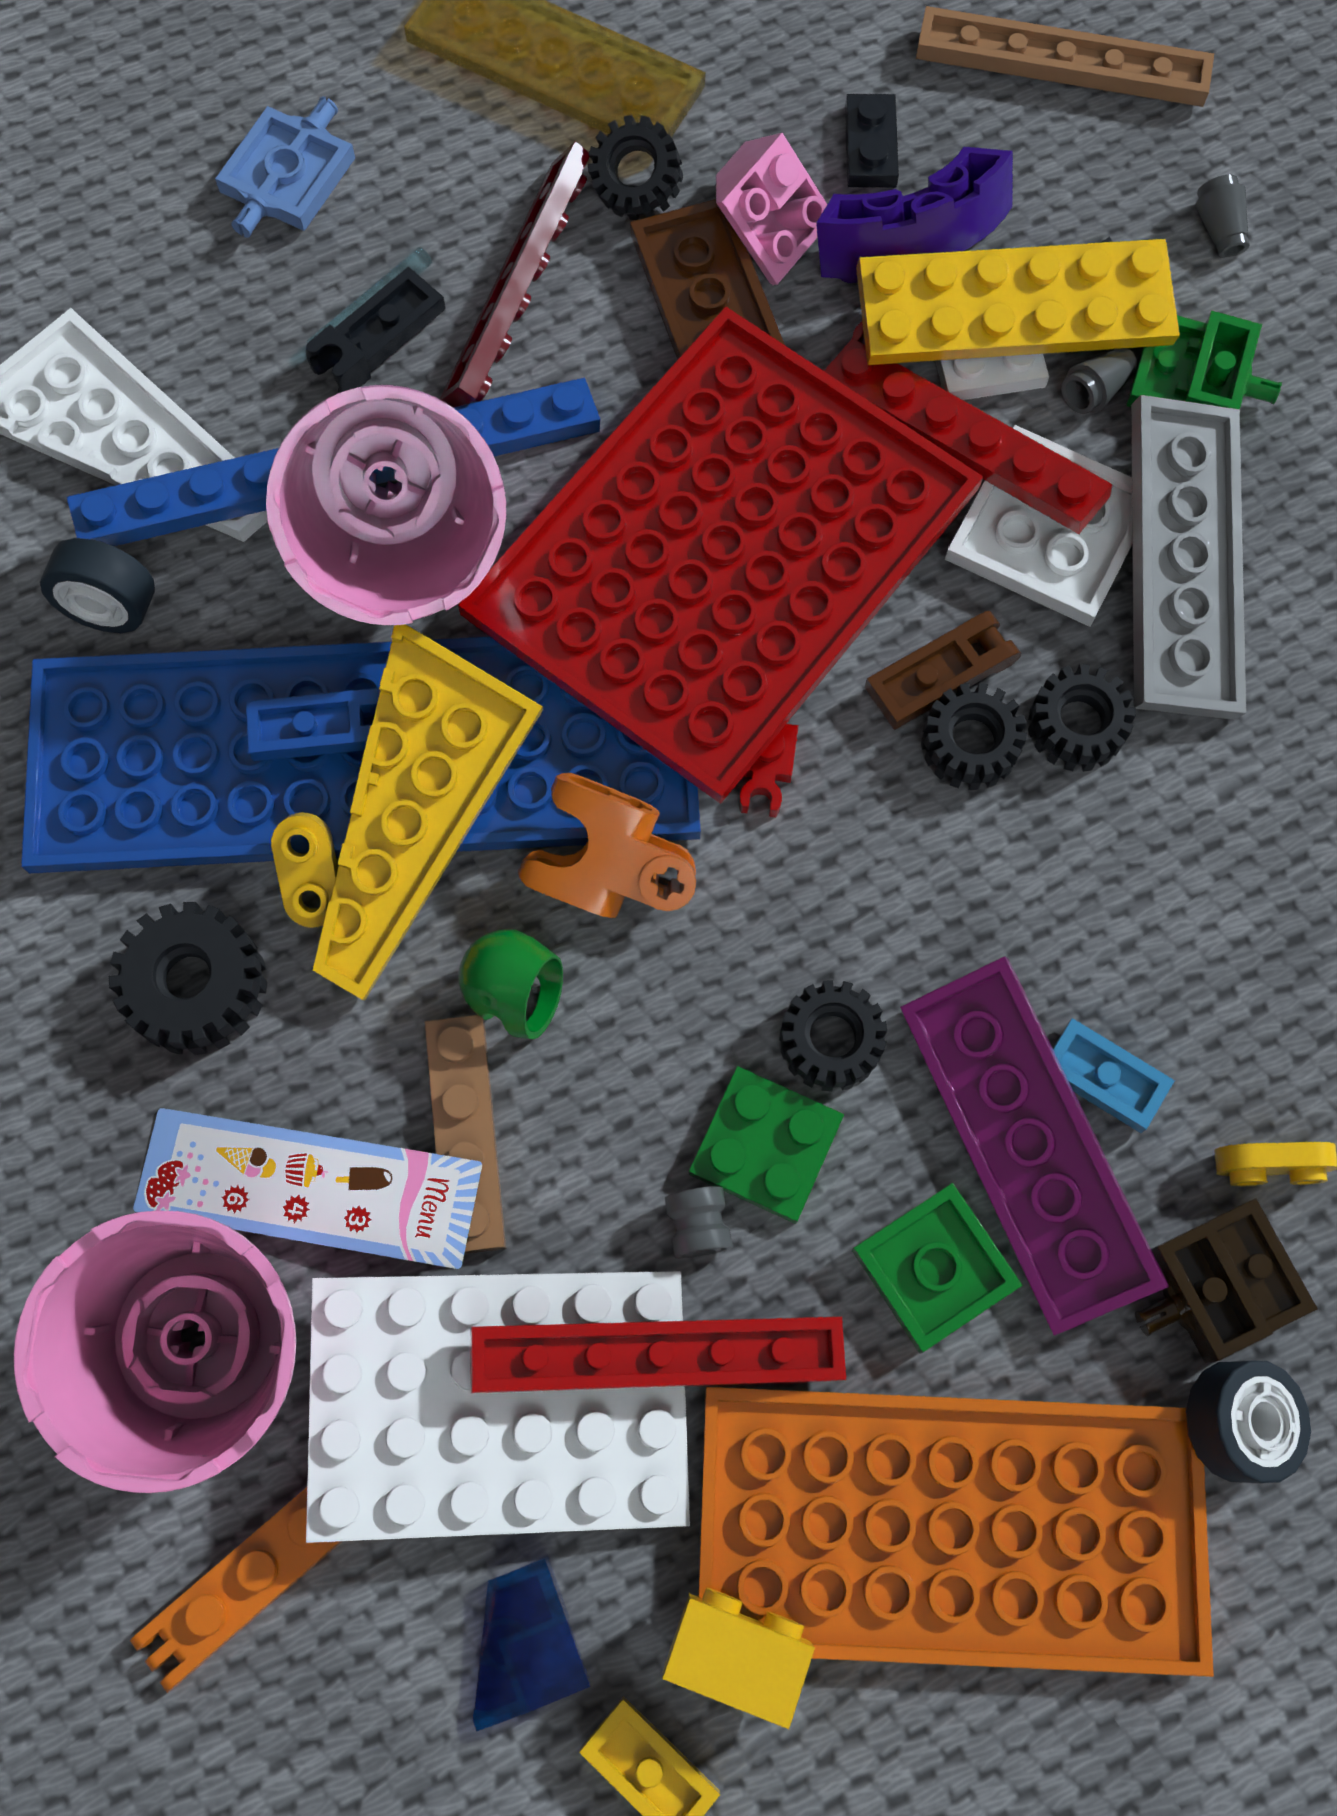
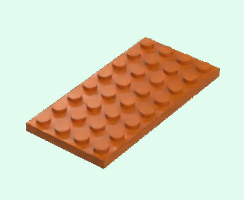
(961, 1528)

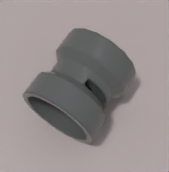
(698, 1222)

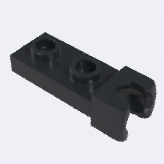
(375, 330)

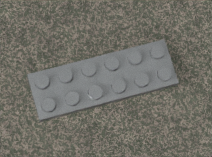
(1187, 559)

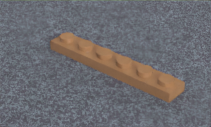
(1065, 56)

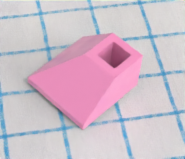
(770, 203)

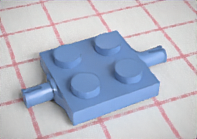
(285, 168)

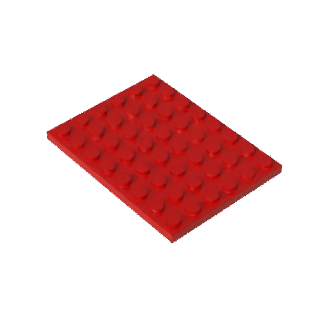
(721, 551)

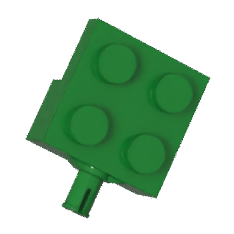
(1205, 365)

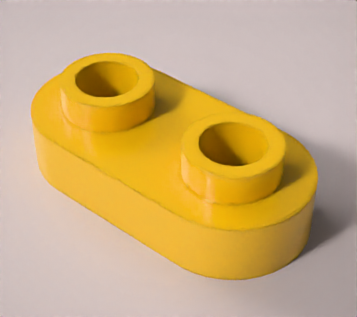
(306, 871)
(1252, 1162)

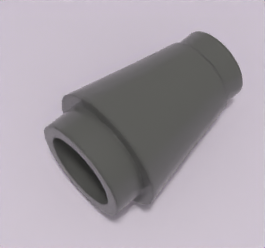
(1224, 214)
(1097, 380)

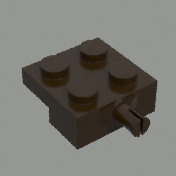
(1227, 1283)

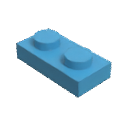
(1111, 1076)

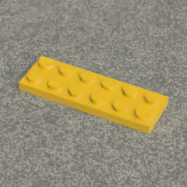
(1017, 301)

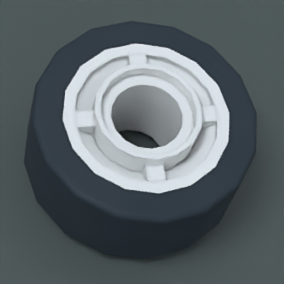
(97, 585)
(1248, 1421)

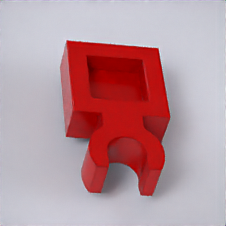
(772, 766)

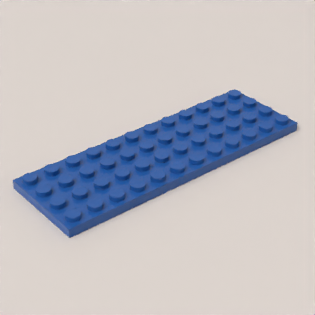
(155, 769)

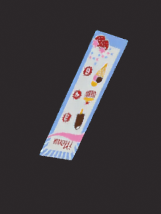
(311, 1187)

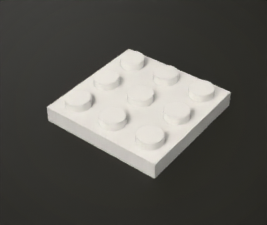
(1040, 556)

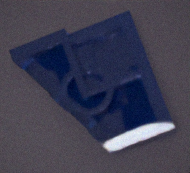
(525, 1646)

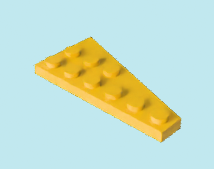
(423, 779)

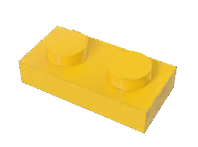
(647, 1766)

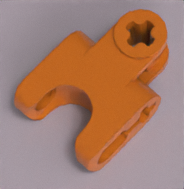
(617, 859)

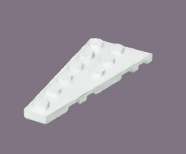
(101, 414)

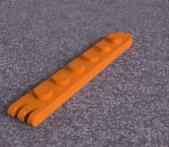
(233, 1593)

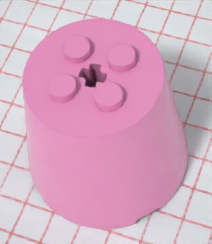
(396, 547)
(107, 1358)

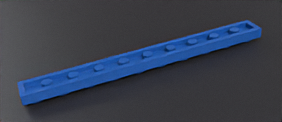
(240, 484)

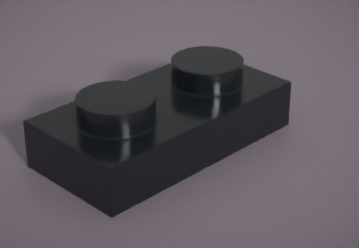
(871, 140)

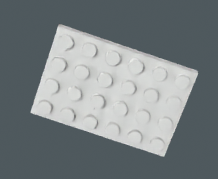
(418, 1456)

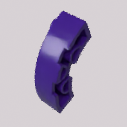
(949, 215)

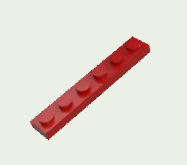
(977, 439)
(656, 1354)

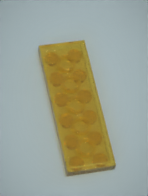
(559, 60)

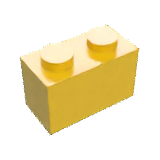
(739, 1658)

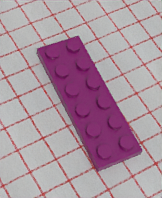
(1033, 1147)

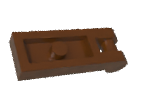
(921, 678)

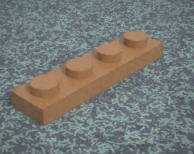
(465, 1117)

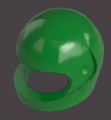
(499, 977)

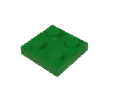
(766, 1144)
(936, 1268)

